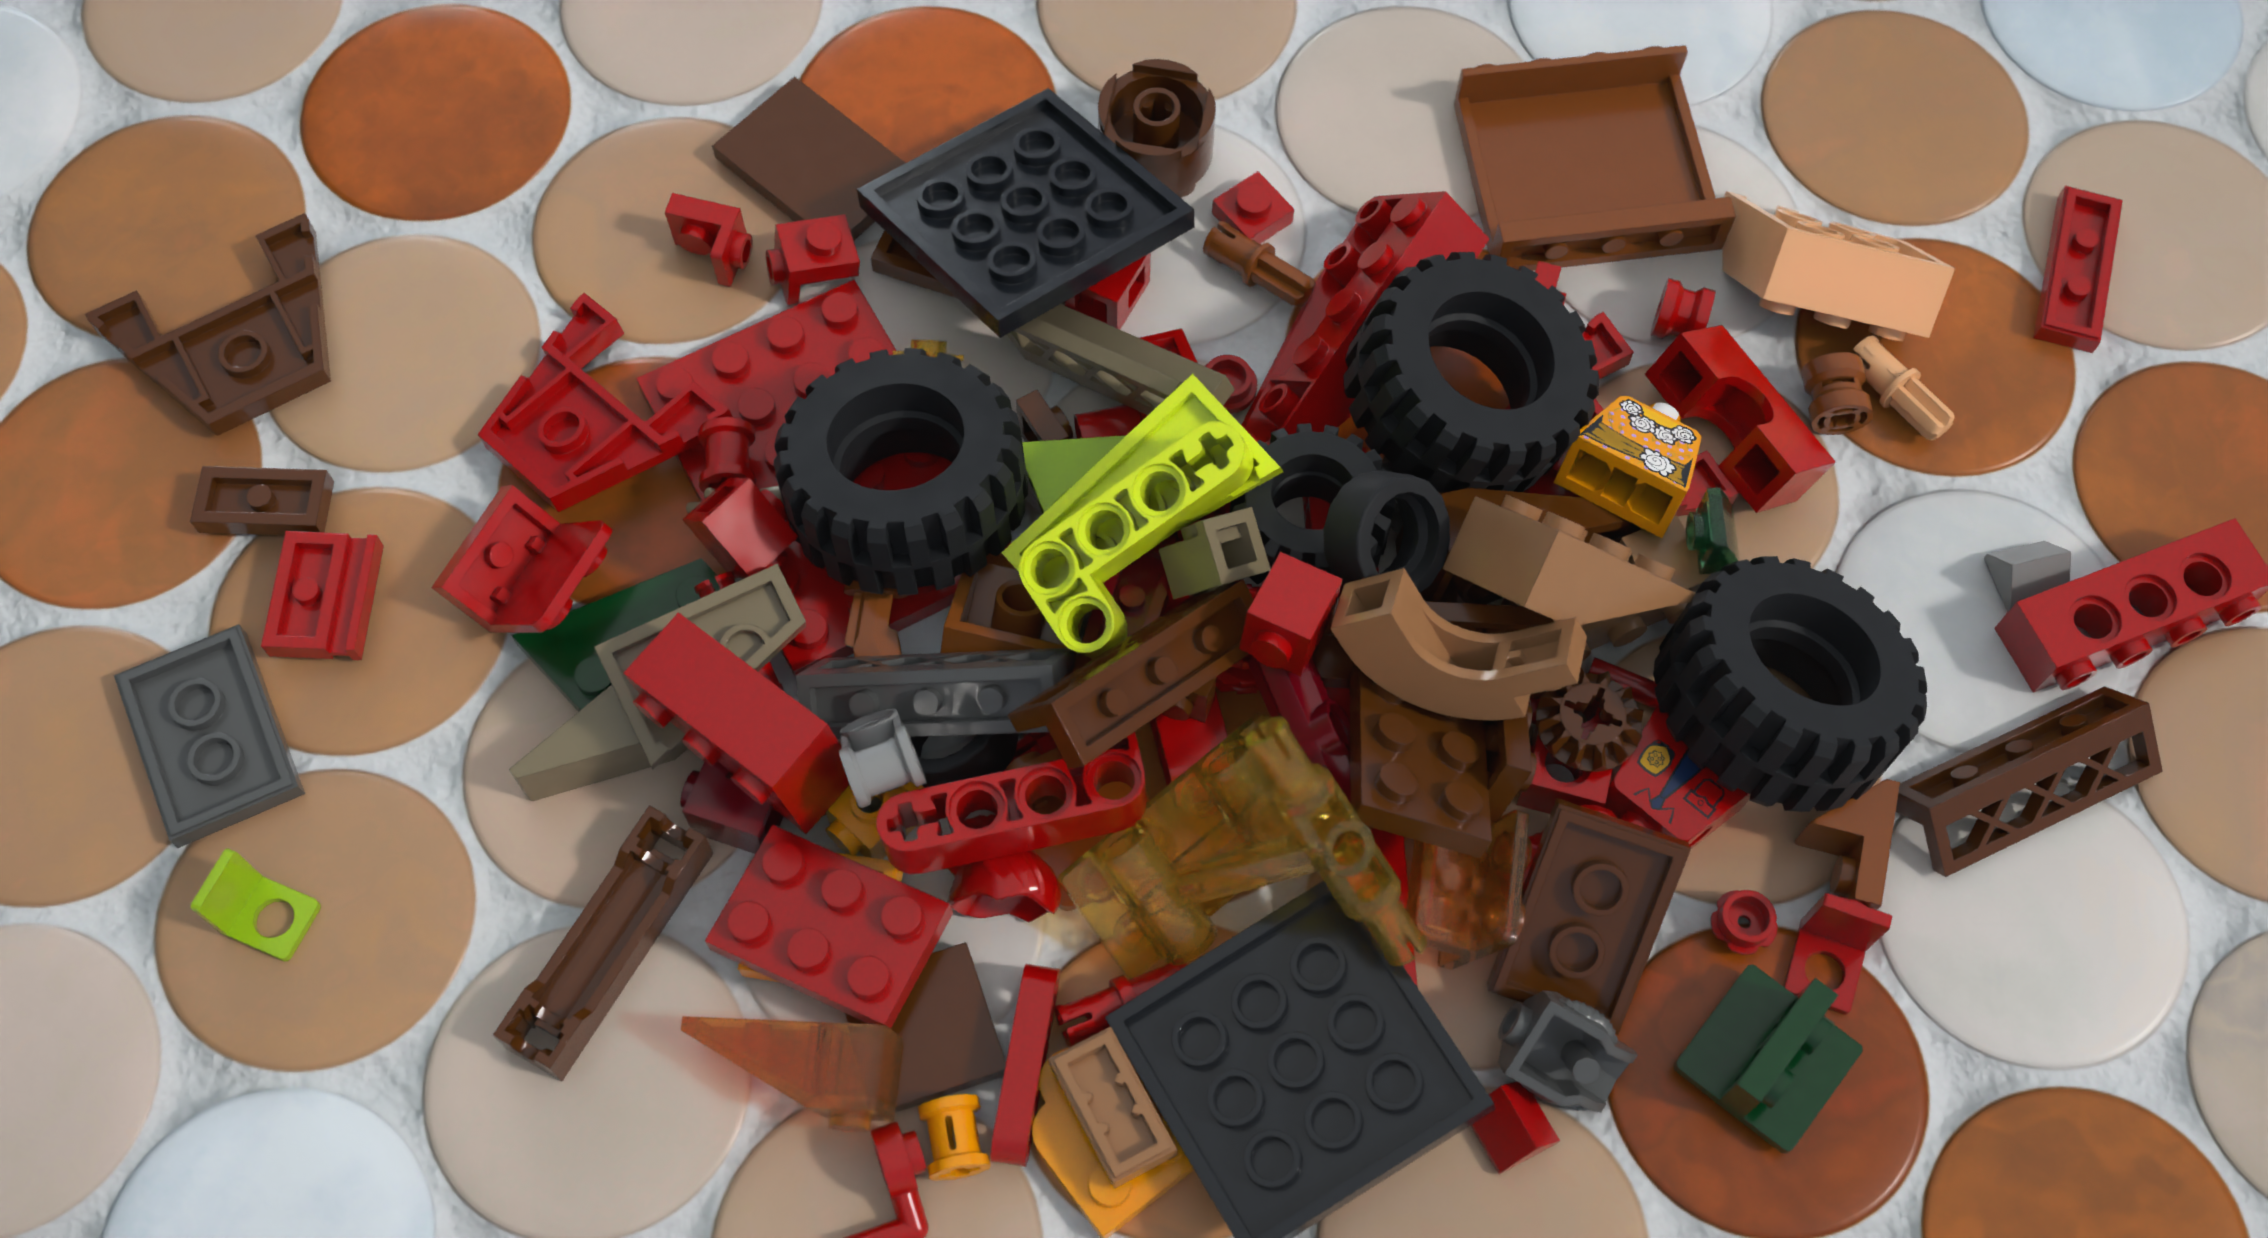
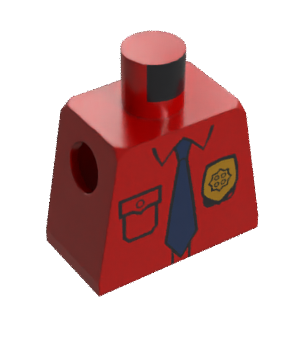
(1668, 791)

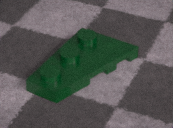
(568, 650)

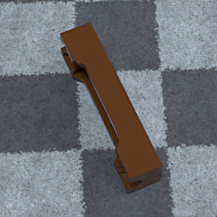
(605, 944)

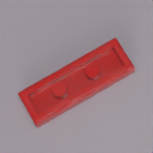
(2078, 269)

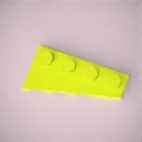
(1172, 419)

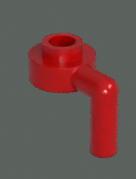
(899, 1162)

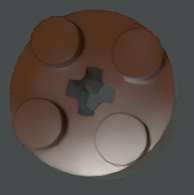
(1161, 121)

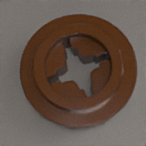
(1606, 745)

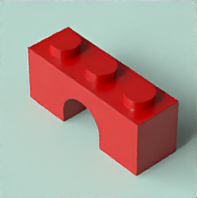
(1715, 380)

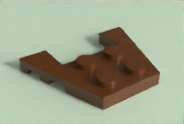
(244, 353)

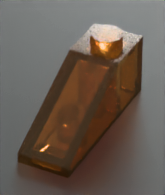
(826, 1066)

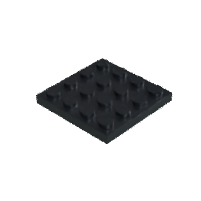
(1025, 211)
(1297, 1067)

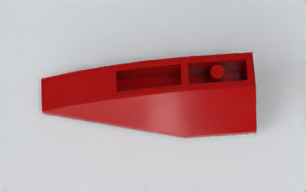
(1310, 366)

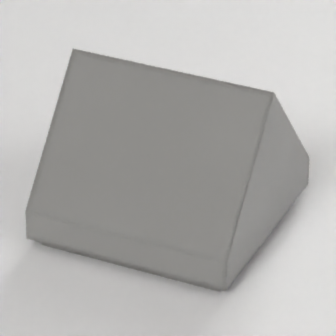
(2028, 570)

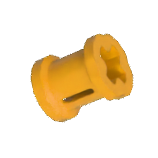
(942, 1115)

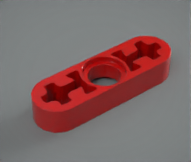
(1023, 1065)

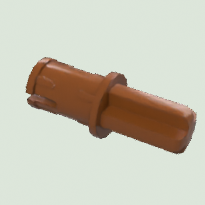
(1258, 264)

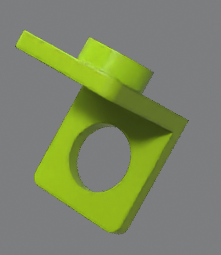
(237, 895)

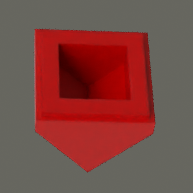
(1514, 1128)

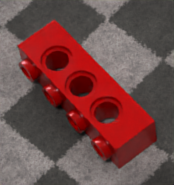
(2213, 562)

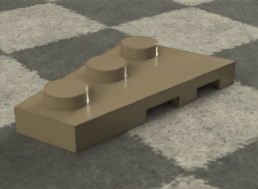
(747, 617)

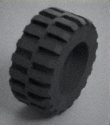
(1506, 325)
(888, 410)
(1756, 727)

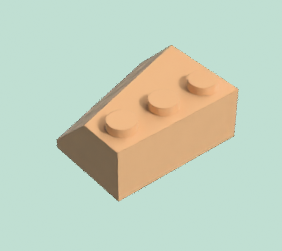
(1834, 271)

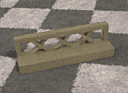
(1110, 359)

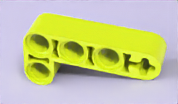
(1142, 531)

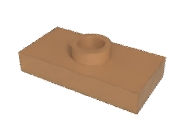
(1112, 1107)

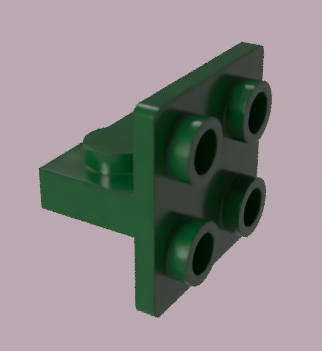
(1770, 1056)

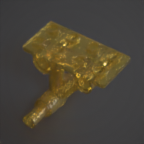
(1227, 826)

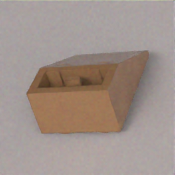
(1553, 568)

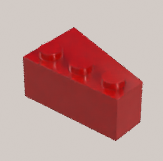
(741, 721)

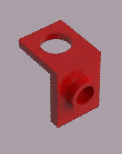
(1842, 931)

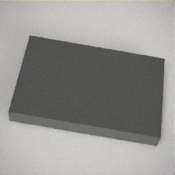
(208, 736)

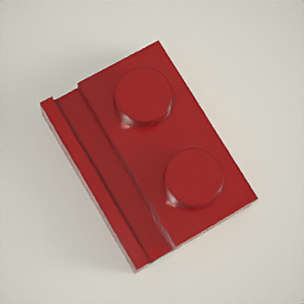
(322, 595)

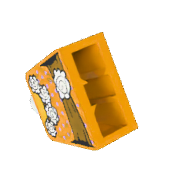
(1633, 462)

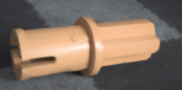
(1903, 390)

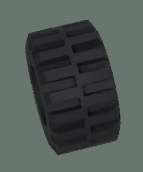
(1312, 467)

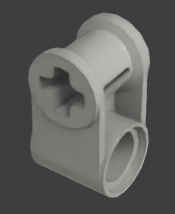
(878, 755)

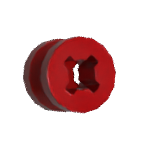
(1681, 309)

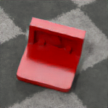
(521, 565)

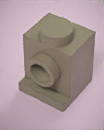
(1215, 553)

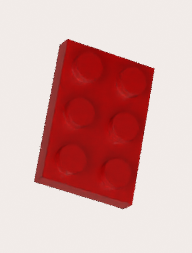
(829, 927)

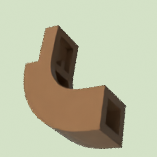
(1446, 667)

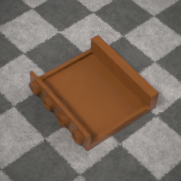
(1588, 159)

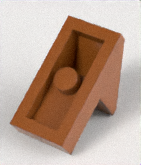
(1861, 839)

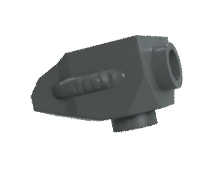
(1562, 1050)

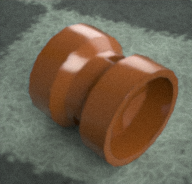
(1837, 393)

